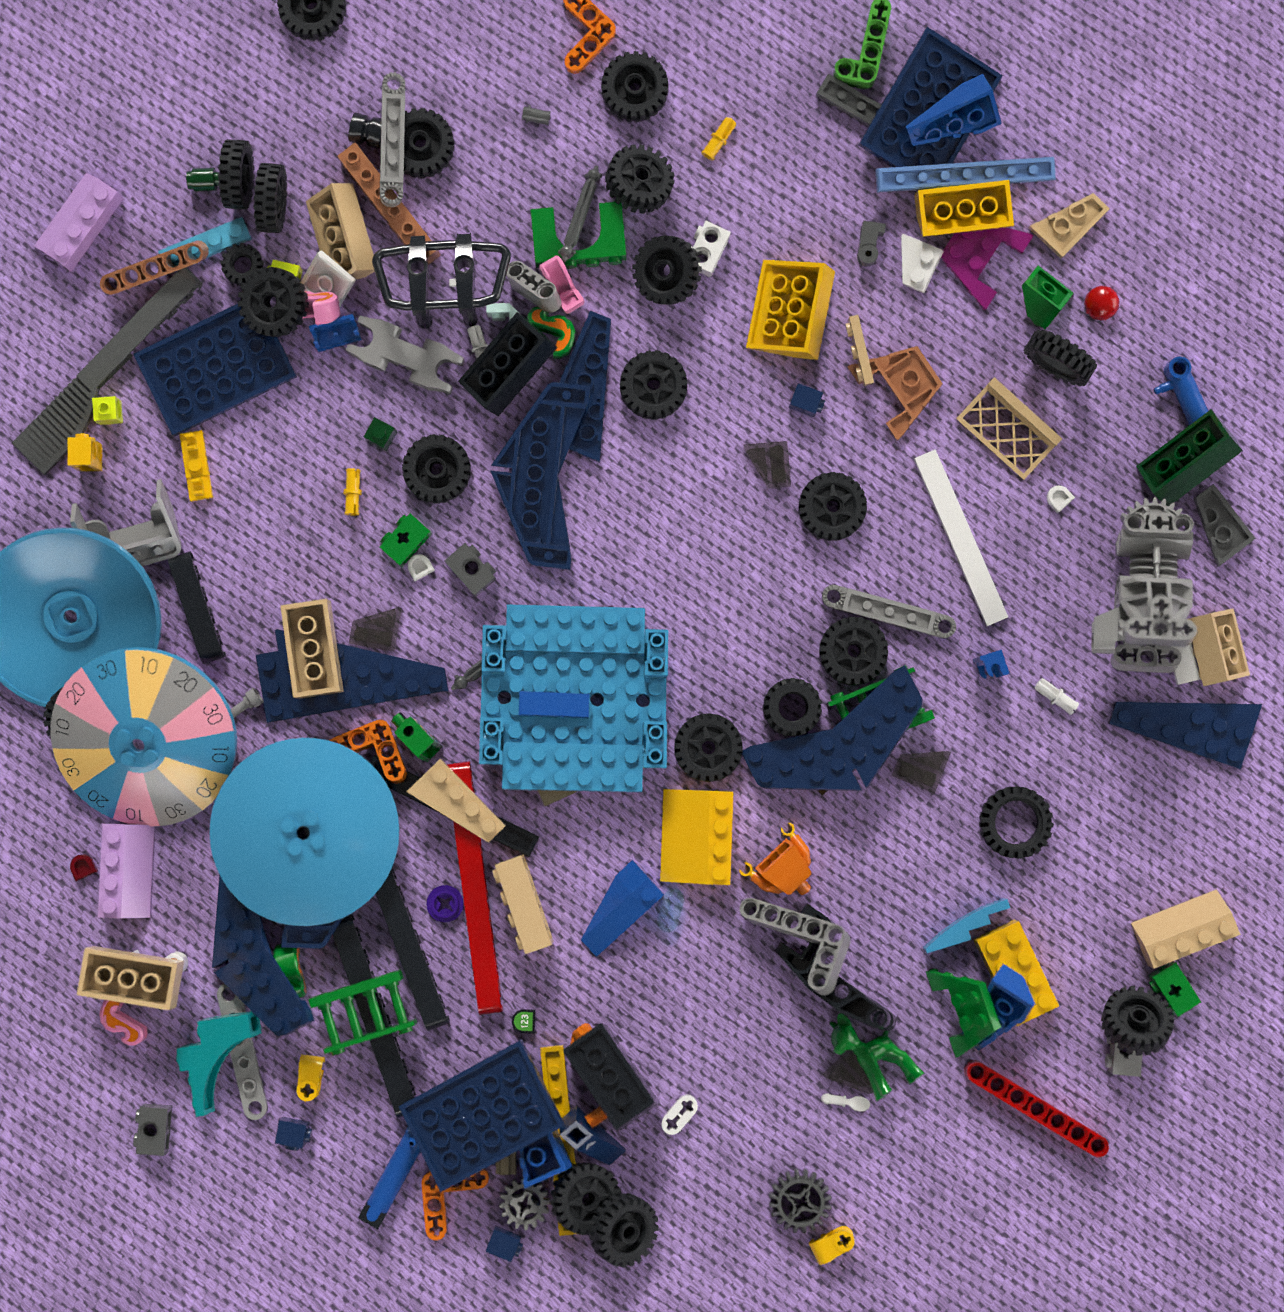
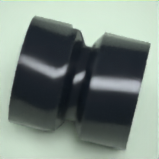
(365, 130)

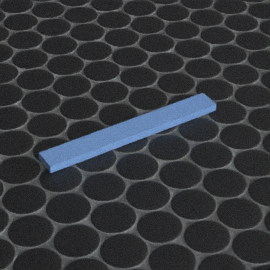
(958, 174)

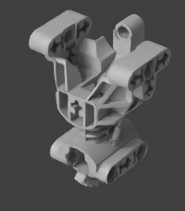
(1152, 595)

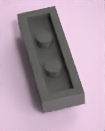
(848, 100)

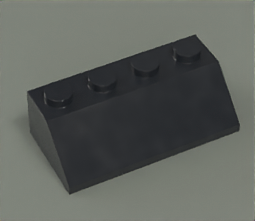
(507, 364)

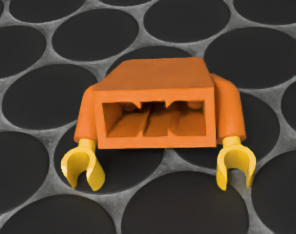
(784, 867)

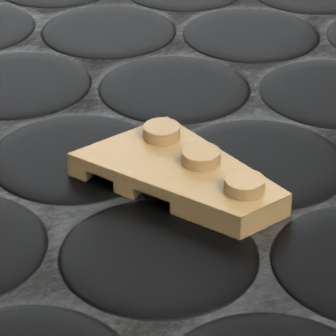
(1065, 228)
(859, 350)

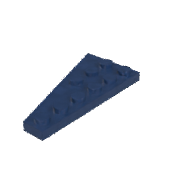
(1204, 729)

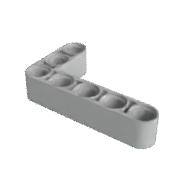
(804, 931)

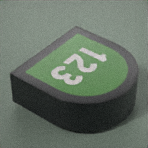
(524, 1021)

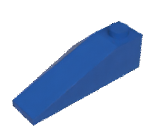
(962, 111)
(623, 904)
(1010, 1000)

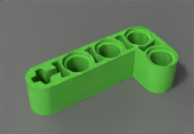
(870, 43)

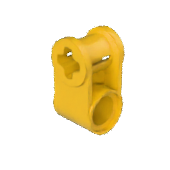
(310, 1073)
(830, 1246)

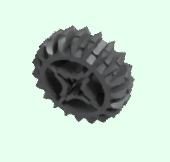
(795, 1211)

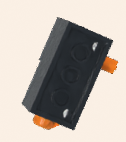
(609, 1077)

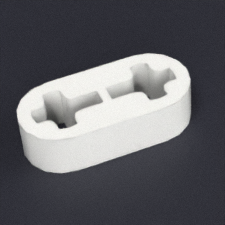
(683, 1118)

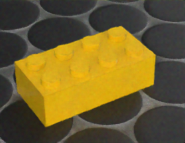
(1011, 947)

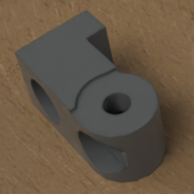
(867, 250)

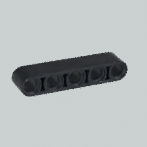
(195, 607)

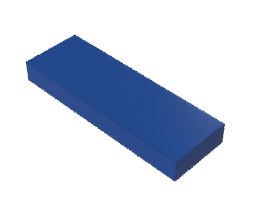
(553, 704)

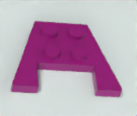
(971, 251)

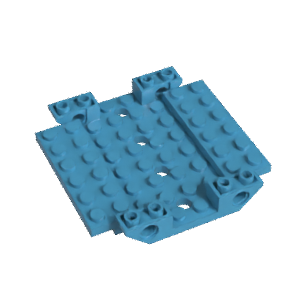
(581, 654)

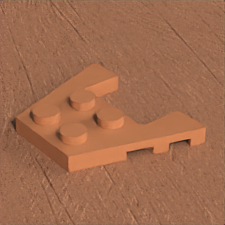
(911, 382)

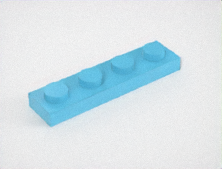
(216, 239)

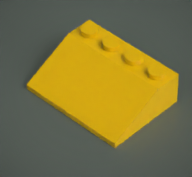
(791, 308)
(696, 836)

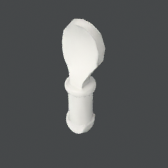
(856, 1103)

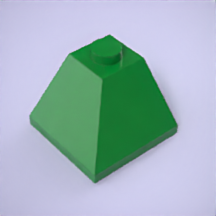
(1044, 297)

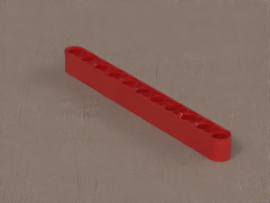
(477, 909)

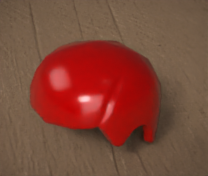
(1101, 303)

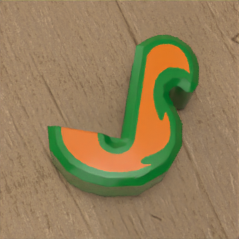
(556, 326)
(289, 963)

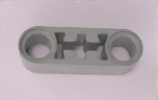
(533, 287)

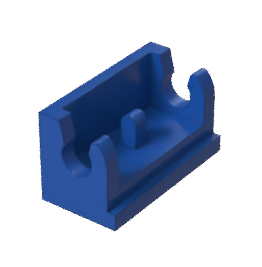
(336, 333)
(993, 663)

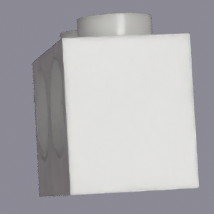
(711, 250)

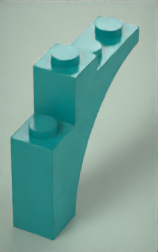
(204, 1059)

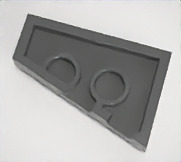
(1221, 525)

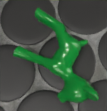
(868, 1054)

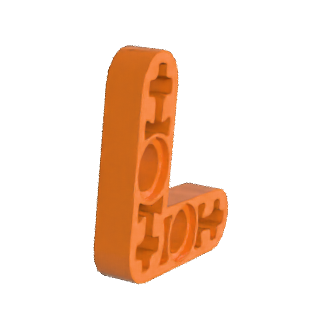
(594, 27)
(373, 739)
(434, 1193)

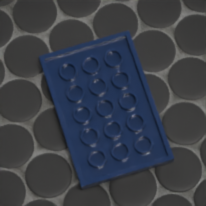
(927, 76)
(212, 369)
(481, 1115)

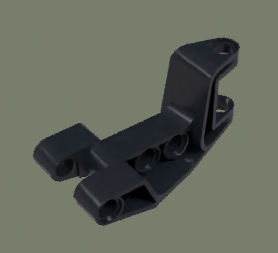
(856, 1003)

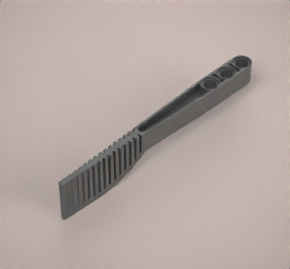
(72, 410)

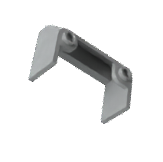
(146, 541)

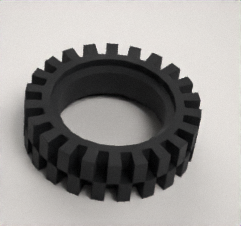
(1060, 357)
(1043, 818)

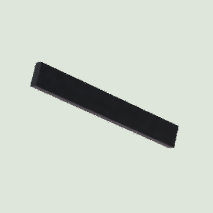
(510, 835)

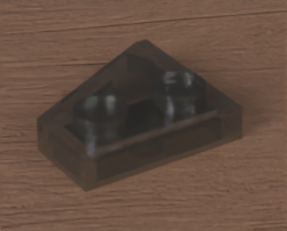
(770, 462)
(377, 630)
(921, 769)
(849, 1073)

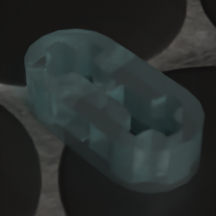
(676, 911)

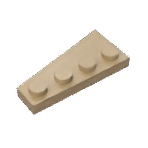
(454, 799)

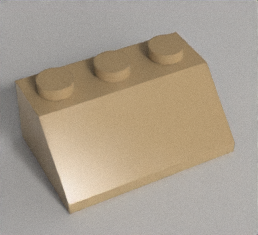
(1219, 648)

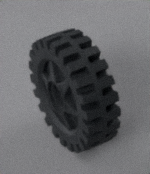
(314, 22)
(629, 70)
(438, 148)
(236, 174)
(639, 179)
(270, 197)
(682, 275)
(289, 302)
(658, 367)
(431, 451)
(835, 488)
(835, 656)
(708, 766)
(1137, 1020)
(571, 1189)
(624, 1230)

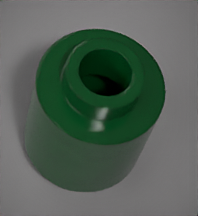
(202, 179)

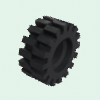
(232, 255)

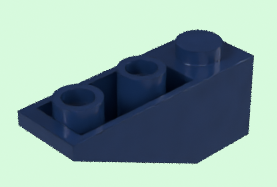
(588, 1140)

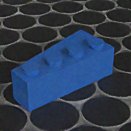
(543, 1159)

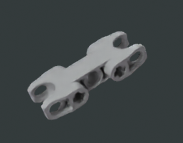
(388, 348)

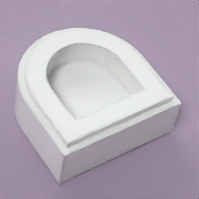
(1059, 497)
(419, 566)

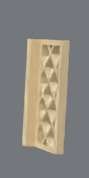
(1019, 411)

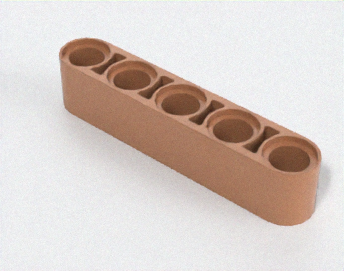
(144, 271)

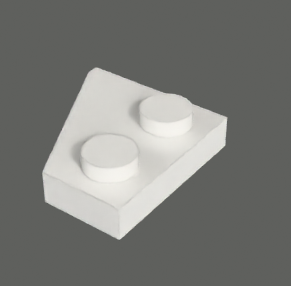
(918, 262)

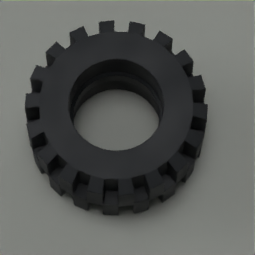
(811, 699)

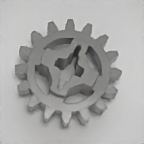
(513, 1200)

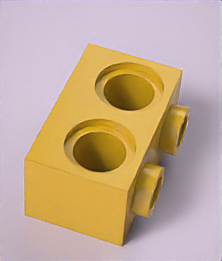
(84, 453)

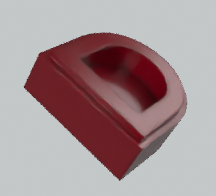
(82, 866)

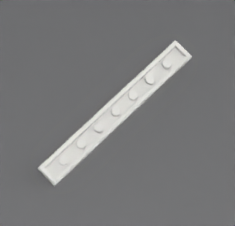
(960, 538)

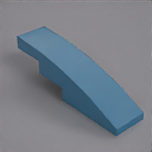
(959, 929)

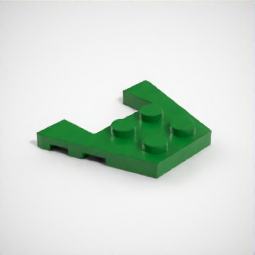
(972, 1007)

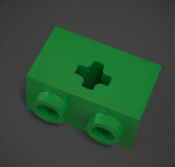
(417, 537)
(1184, 996)

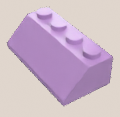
(79, 221)
(126, 871)

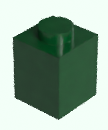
(380, 434)

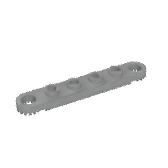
(392, 139)
(888, 611)
(244, 1062)

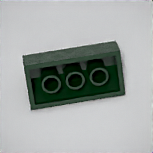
(1189, 458)

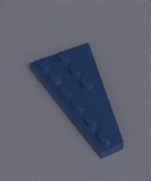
(589, 368)

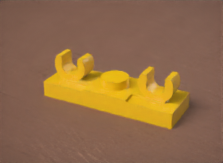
(196, 466)

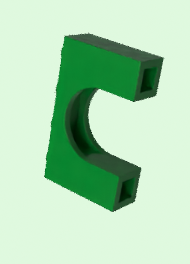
(608, 248)

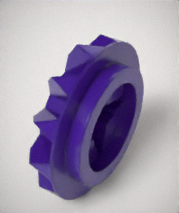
(434, 904)

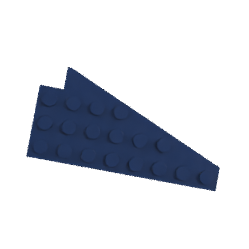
(366, 680)

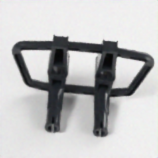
(419, 282)

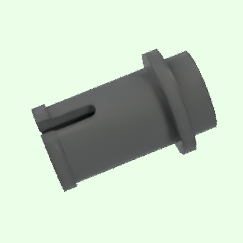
(536, 115)

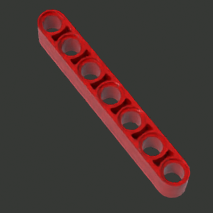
(1046, 1112)

